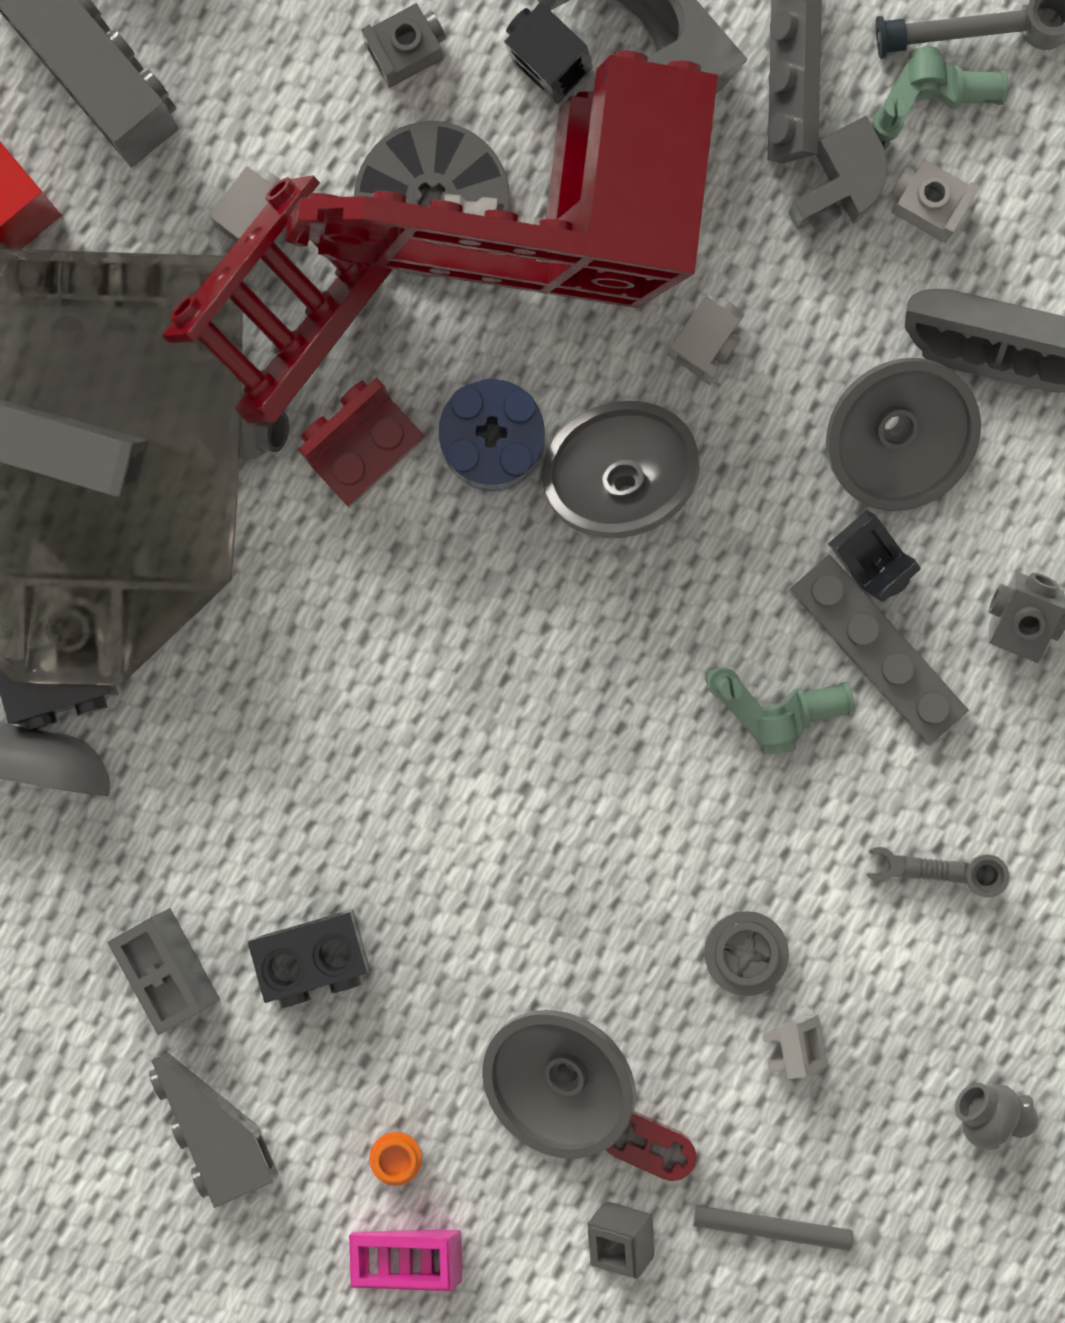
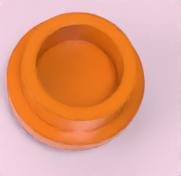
(395, 1158)

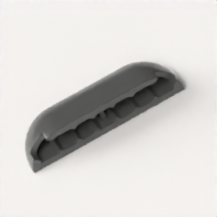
(989, 337)
(51, 761)

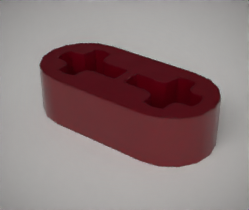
(650, 1160)

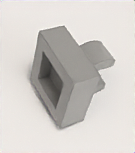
(801, 1047)

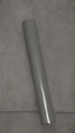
(773, 1228)

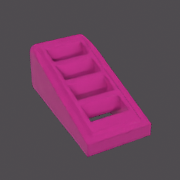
(447, 1241)

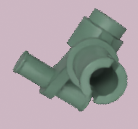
(929, 77)
(779, 724)

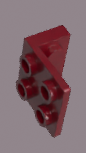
(359, 441)

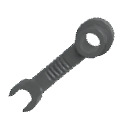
(943, 870)

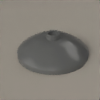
(616, 449)
(922, 452)
(543, 1099)

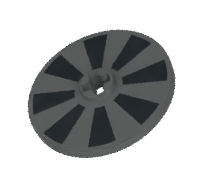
(434, 158)

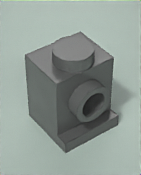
(400, 61)

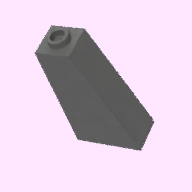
(71, 450)

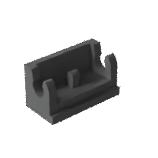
(163, 971)

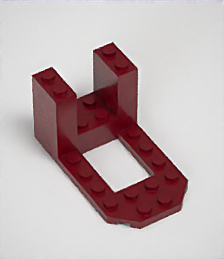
(617, 206)

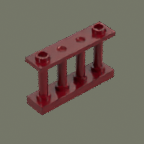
(296, 351)

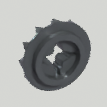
(757, 975)

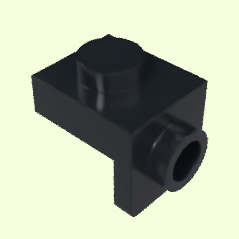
(874, 557)

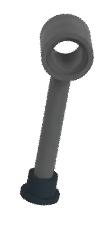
(896, 35)

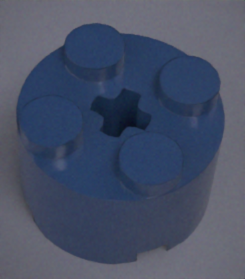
(470, 413)

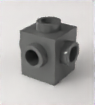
(1027, 615)

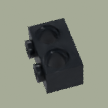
(547, 51)
(306, 945)

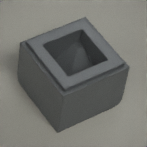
(621, 1239)

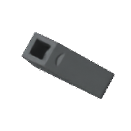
(221, 1139)

